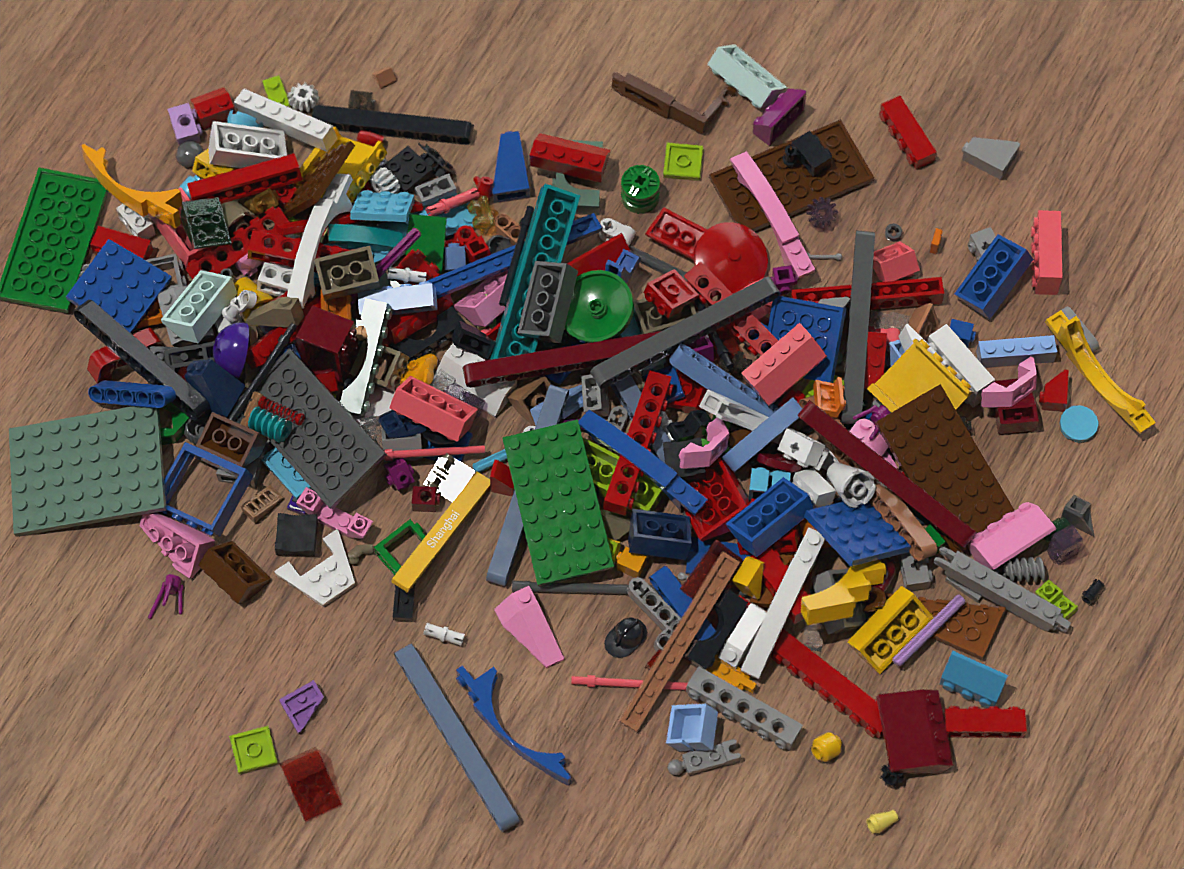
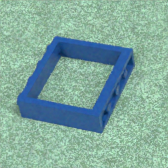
(179, 469)

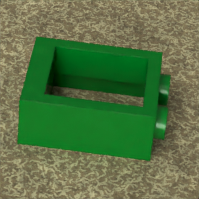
(380, 549)

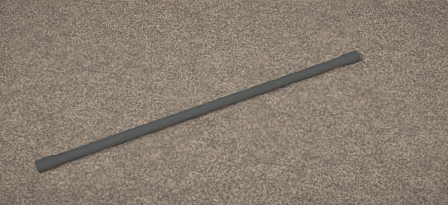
(592, 588)

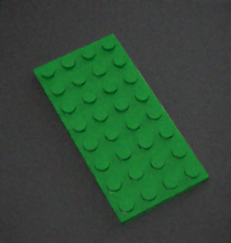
(52, 239)
(558, 503)

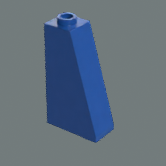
(510, 170)

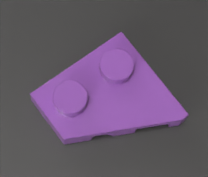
(302, 704)

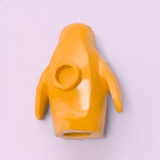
(421, 369)

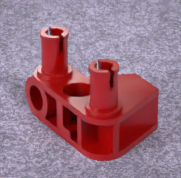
(474, 246)

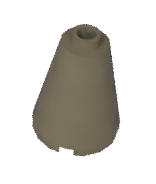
(236, 217)

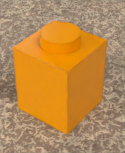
(630, 563)

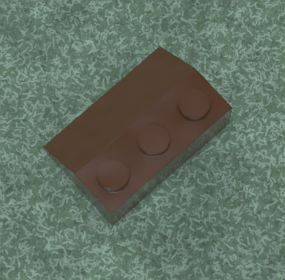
(231, 440)
(234, 571)

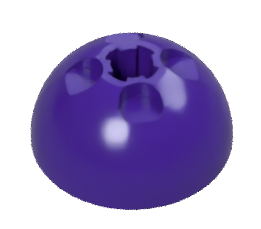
(232, 347)

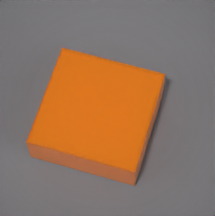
(936, 241)

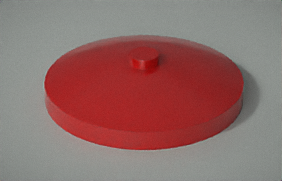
(732, 255)

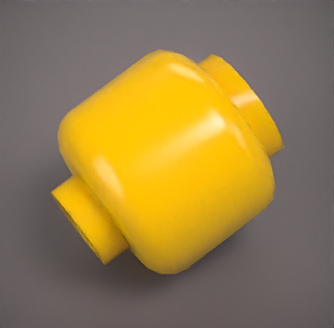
(826, 747)

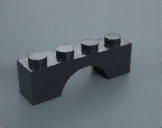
(415, 349)
(728, 609)

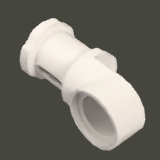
(239, 304)

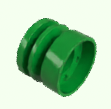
(640, 189)

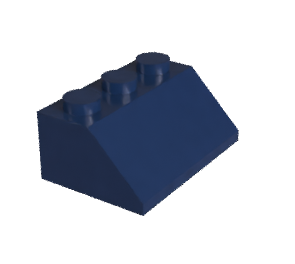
(659, 534)

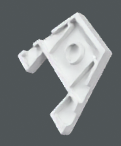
(327, 579)

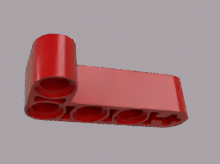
(104, 360)

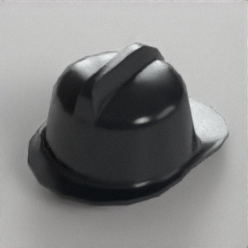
(625, 637)

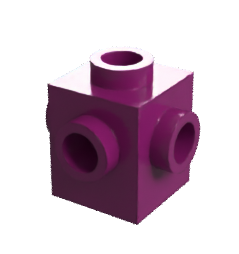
(784, 279)
(399, 473)

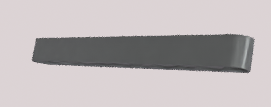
(858, 325)
(684, 332)

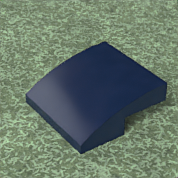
(400, 426)

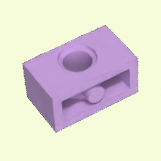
(184, 115)

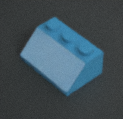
(973, 680)

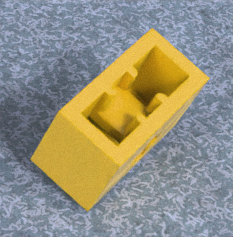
(204, 169)

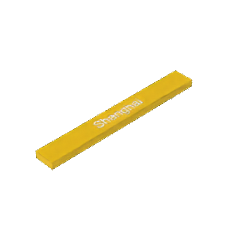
(441, 532)

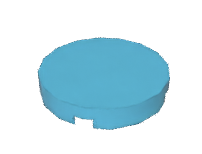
(1078, 423)

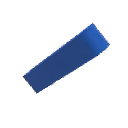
(132, 394)
(669, 590)

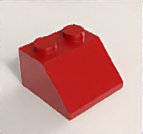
(212, 107)

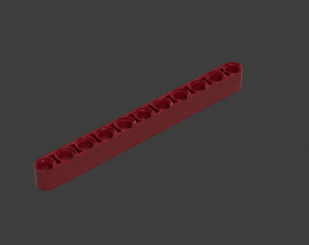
(547, 361)
(887, 474)

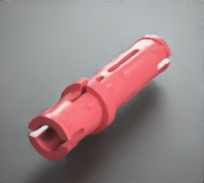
(446, 205)

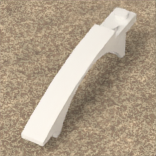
(333, 203)
(746, 417)
(782, 603)

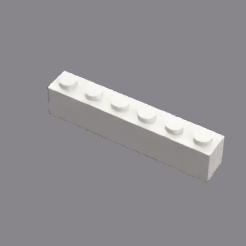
(286, 119)

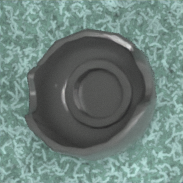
(187, 152)
(498, 243)

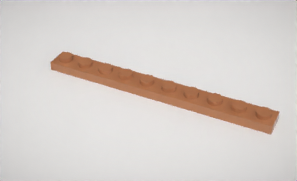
(679, 641)

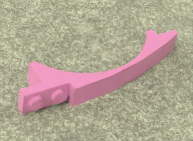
(783, 228)

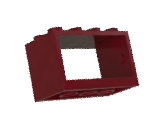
(328, 343)

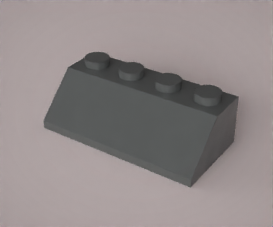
(548, 301)

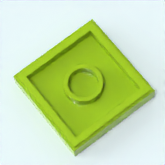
(683, 161)
(253, 750)

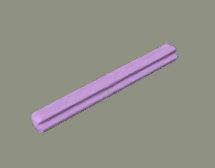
(952, 607)

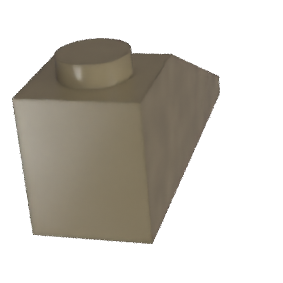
(277, 313)

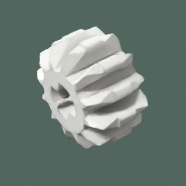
(303, 97)
(384, 181)

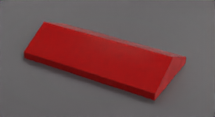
(675, 232)

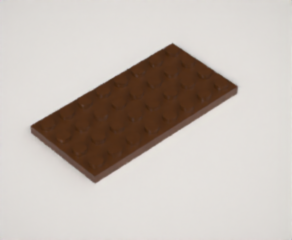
(794, 184)
(944, 461)

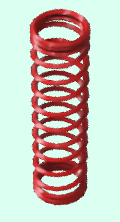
(297, 417)

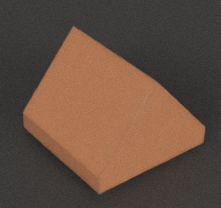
(384, 77)

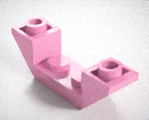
(999, 396)
(697, 456)
(335, 519)

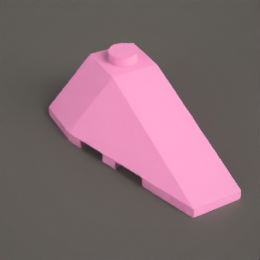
(178, 542)
(526, 622)

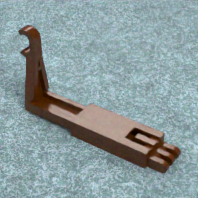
(665, 104)

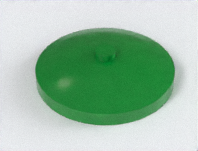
(599, 307)

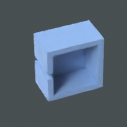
(692, 727)

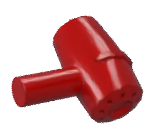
(369, 138)
(484, 186)

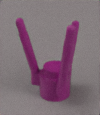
(877, 413)
(170, 586)

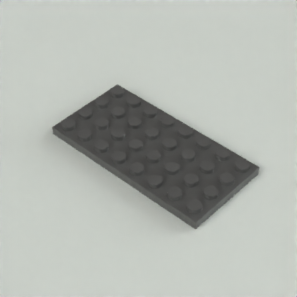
(330, 445)

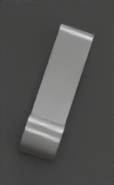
(654, 611)

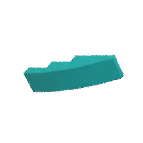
(363, 236)

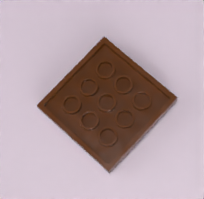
(318, 179)

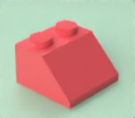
(895, 262)

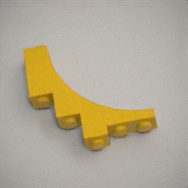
(841, 597)

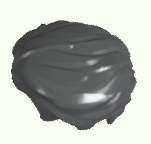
(195, 428)

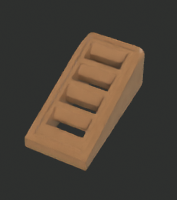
(252, 502)

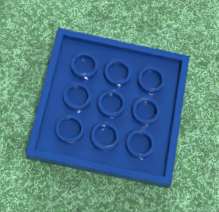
(120, 285)
(820, 320)
(857, 532)

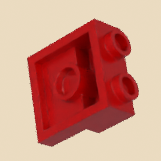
(416, 262)
(670, 293)
(693, 394)

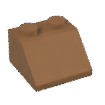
(529, 395)

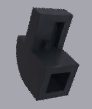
(692, 427)

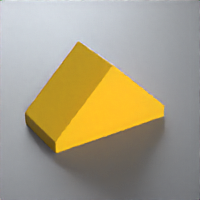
(749, 577)

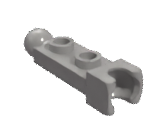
(705, 759)

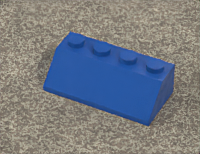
(994, 276)
(770, 516)

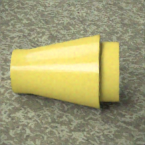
(881, 821)

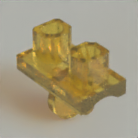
(485, 215)

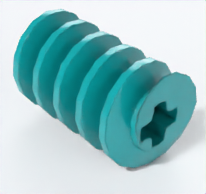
(269, 425)

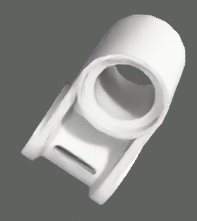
(615, 229)

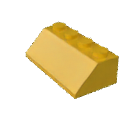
(890, 629)

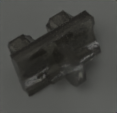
(739, 363)

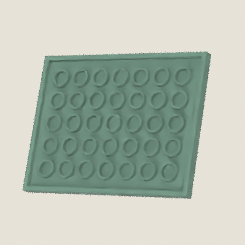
(86, 469)

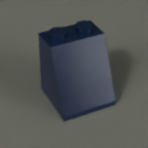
(215, 385)

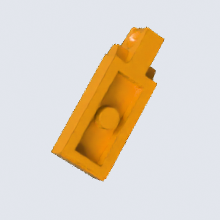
(732, 675)

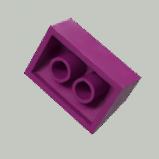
(779, 115)

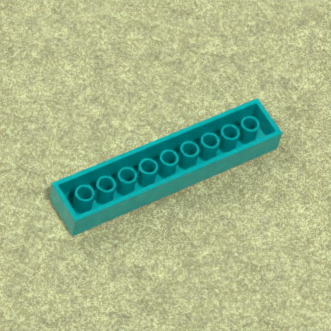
(544, 243)

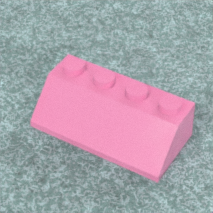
(480, 308)
(1010, 535)

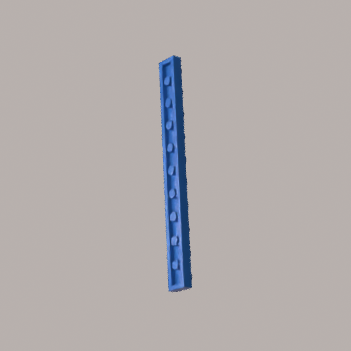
(501, 260)

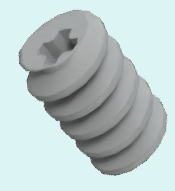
(1024, 569)

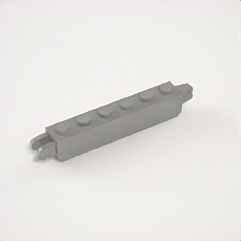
(1002, 591)

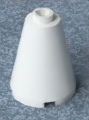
(851, 483)

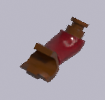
(877, 594)

